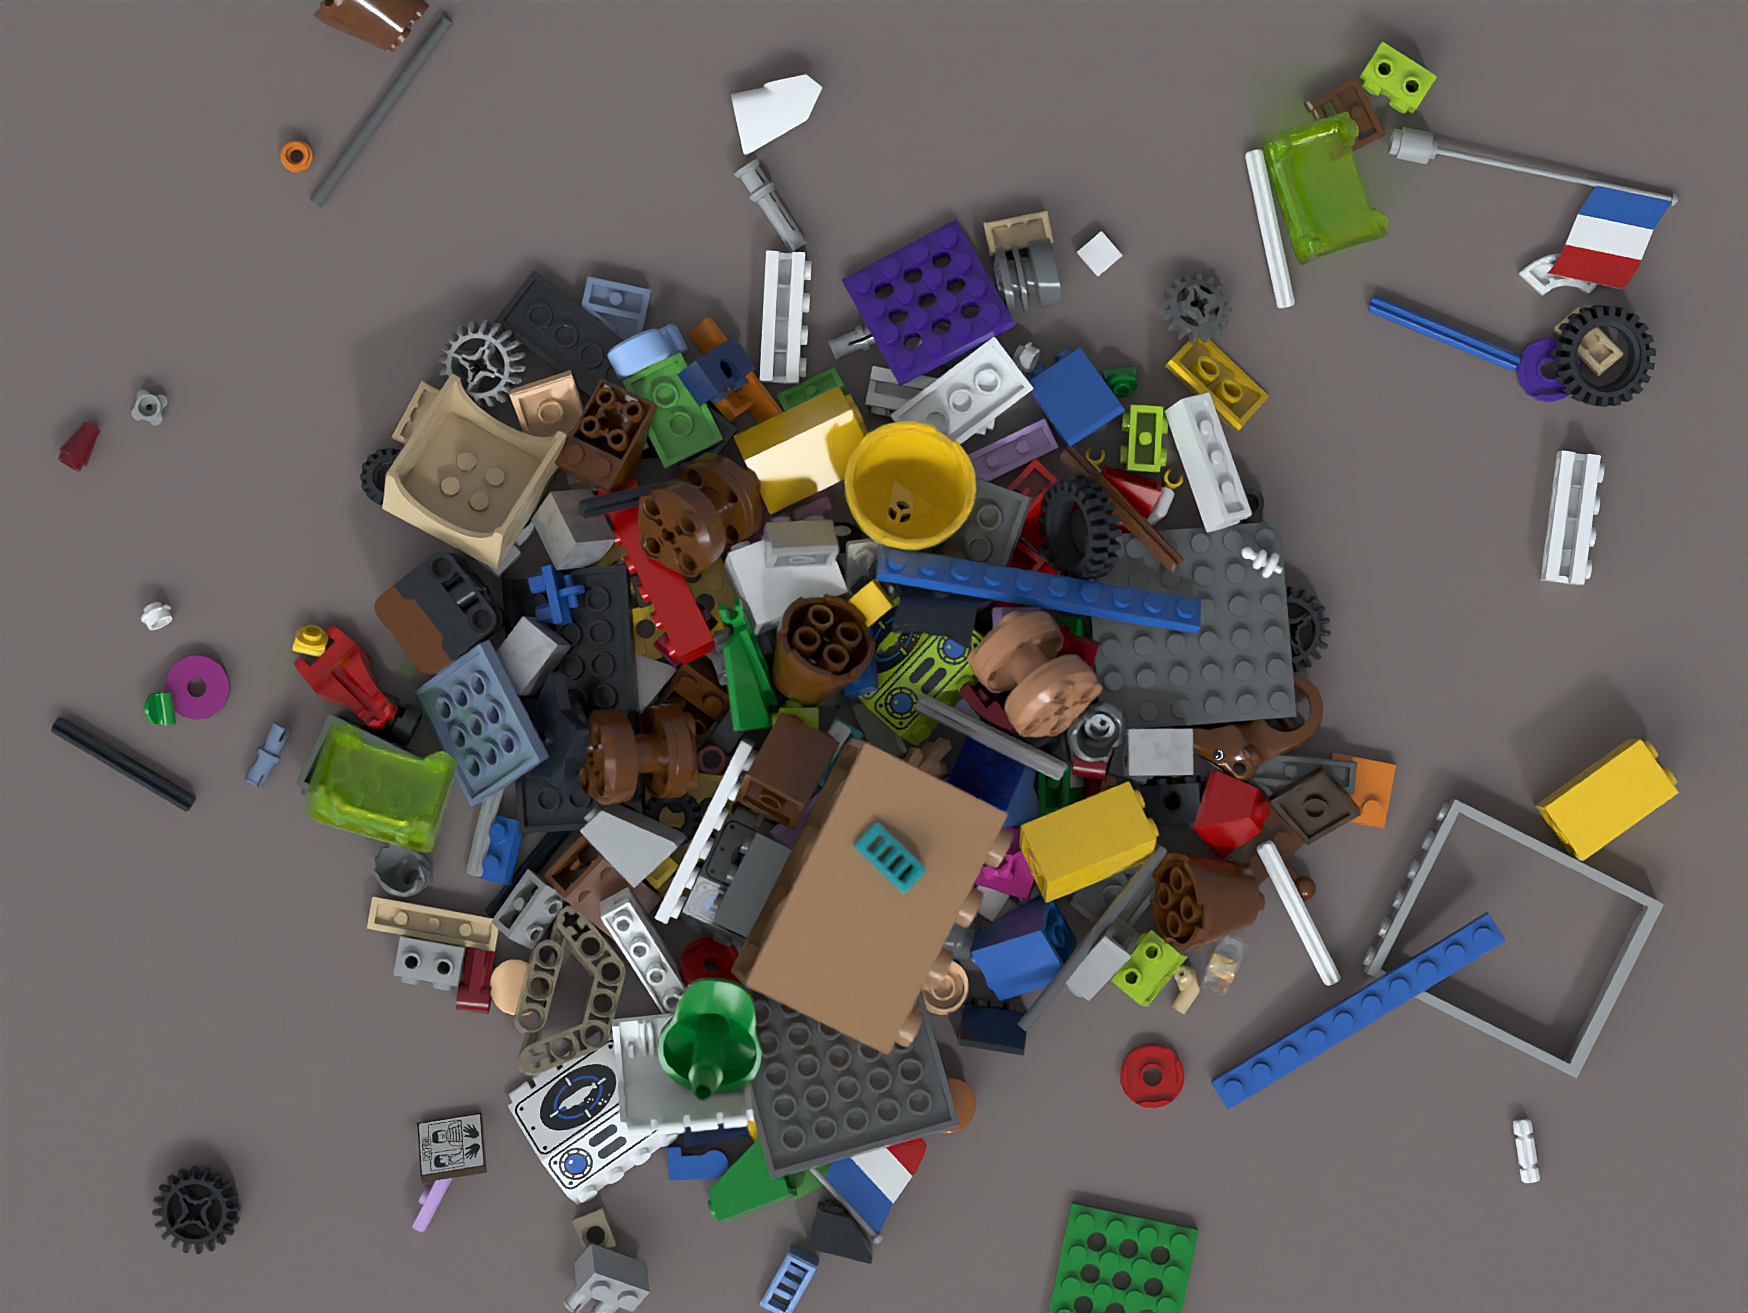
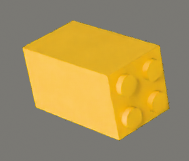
(803, 448)
(1607, 798)
(1088, 841)

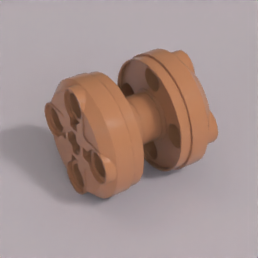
(1021, 657)

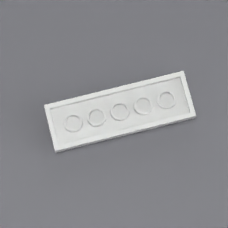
(702, 841)

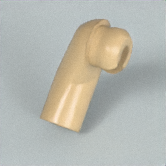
(1188, 987)

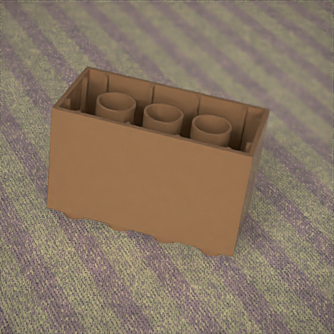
(839, 932)

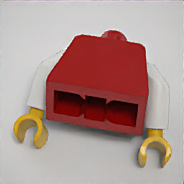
(1142, 492)

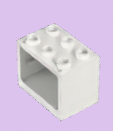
(771, 590)

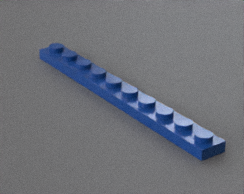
(1038, 589)
(1358, 1010)

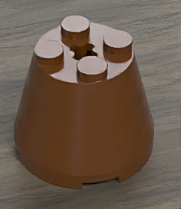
(373, 21)
(820, 649)
(1203, 899)

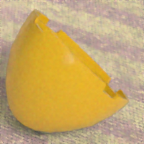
(911, 468)

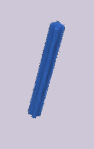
(1444, 333)

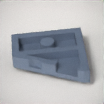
(617, 305)

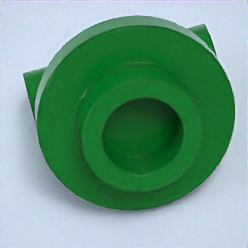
(1121, 380)
(160, 708)

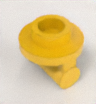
(310, 640)

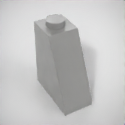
(630, 840)
(1104, 959)

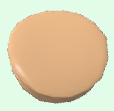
(507, 985)
(949, 994)

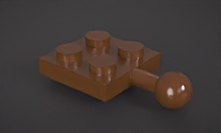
(1286, 842)

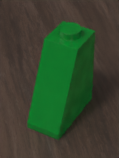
(748, 1187)

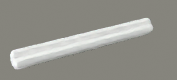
(1269, 228)
(1298, 912)

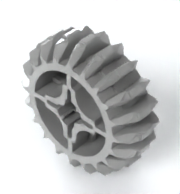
(488, 351)

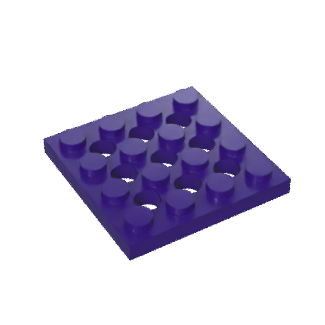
(949, 307)

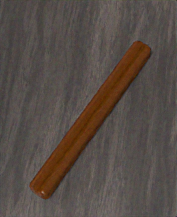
(1128, 514)

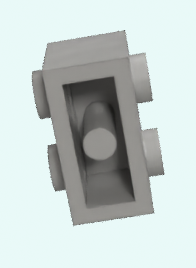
(529, 910)
(430, 958)

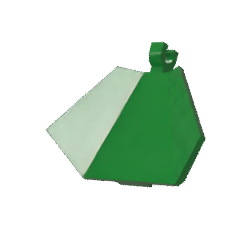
(746, 672)

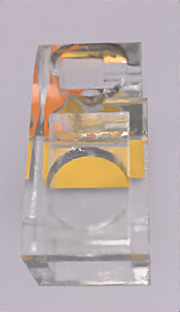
(1224, 964)

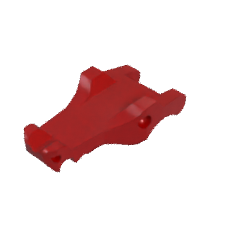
(346, 678)

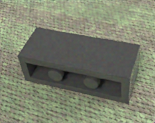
(750, 883)

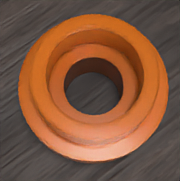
(286, 156)

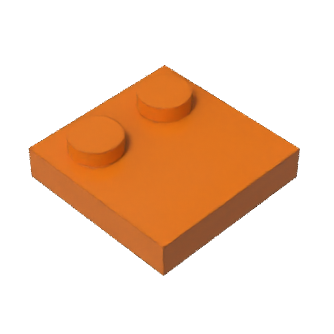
(1371, 790)

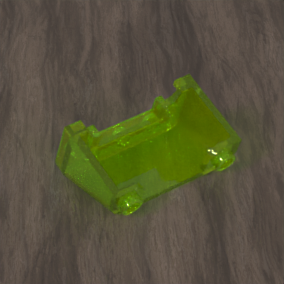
(1321, 189)
(380, 791)

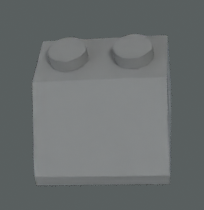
(800, 542)

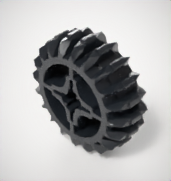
(1310, 615)
(206, 1221)

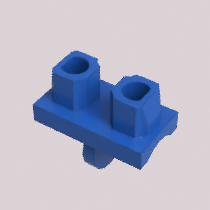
(560, 593)

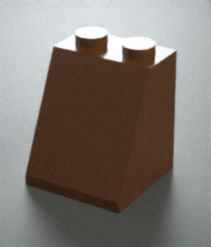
(787, 770)

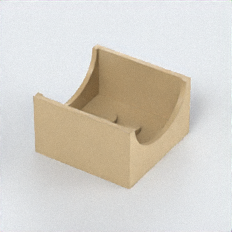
(470, 476)

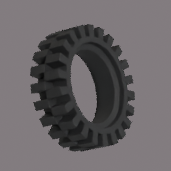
(1636, 368)
(1100, 528)

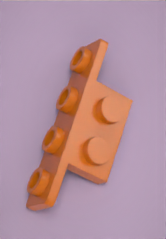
(751, 396)

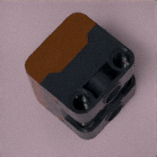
(439, 612)

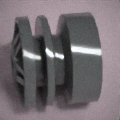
(1028, 275)

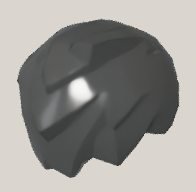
(403, 870)

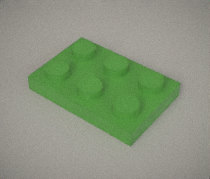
(679, 424)

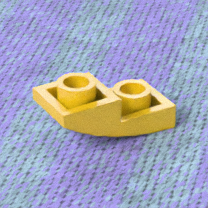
(872, 602)

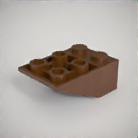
(608, 438)
(698, 692)
(587, 878)

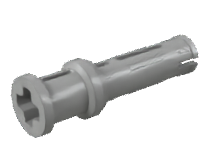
(763, 193)

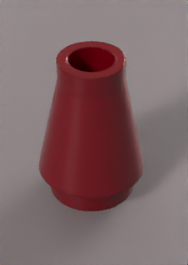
(79, 447)

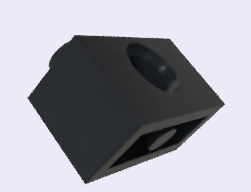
(1161, 801)

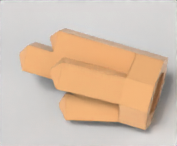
(929, 756)

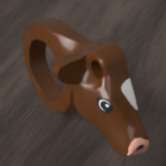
(1245, 745)

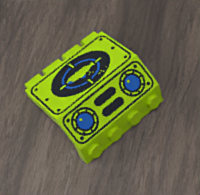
(915, 666)

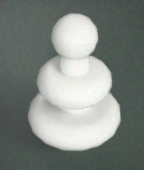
(1260, 559)

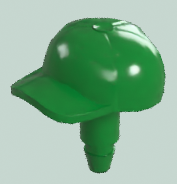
(711, 1038)

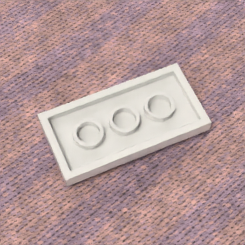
(968, 394)

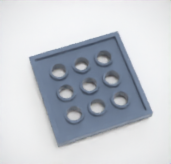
(513, 722)

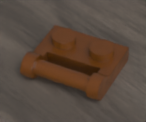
(1353, 99)

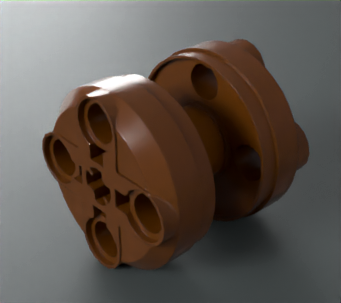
(700, 514)
(661, 752)

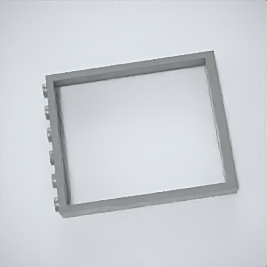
(1613, 983)

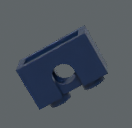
(716, 372)

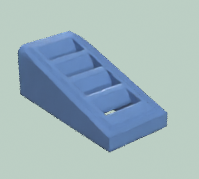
(802, 1258)

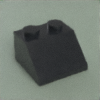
(992, 1027)
(838, 1233)

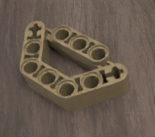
(548, 974)

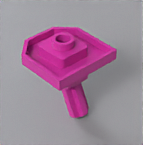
(1011, 875)

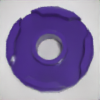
(1530, 376)

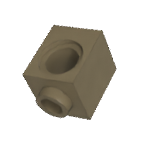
(595, 1217)

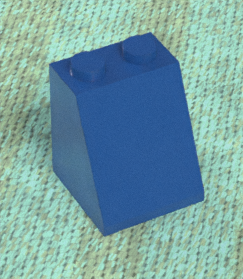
(1073, 396)
(1023, 948)

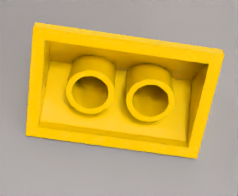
(1209, 370)

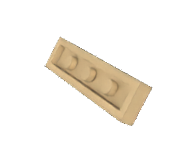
(432, 923)

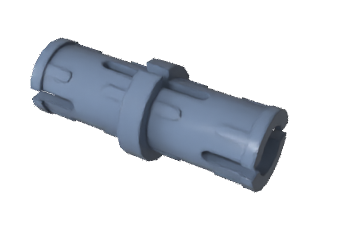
(268, 755)

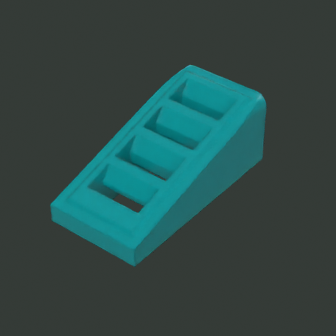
(911, 878)

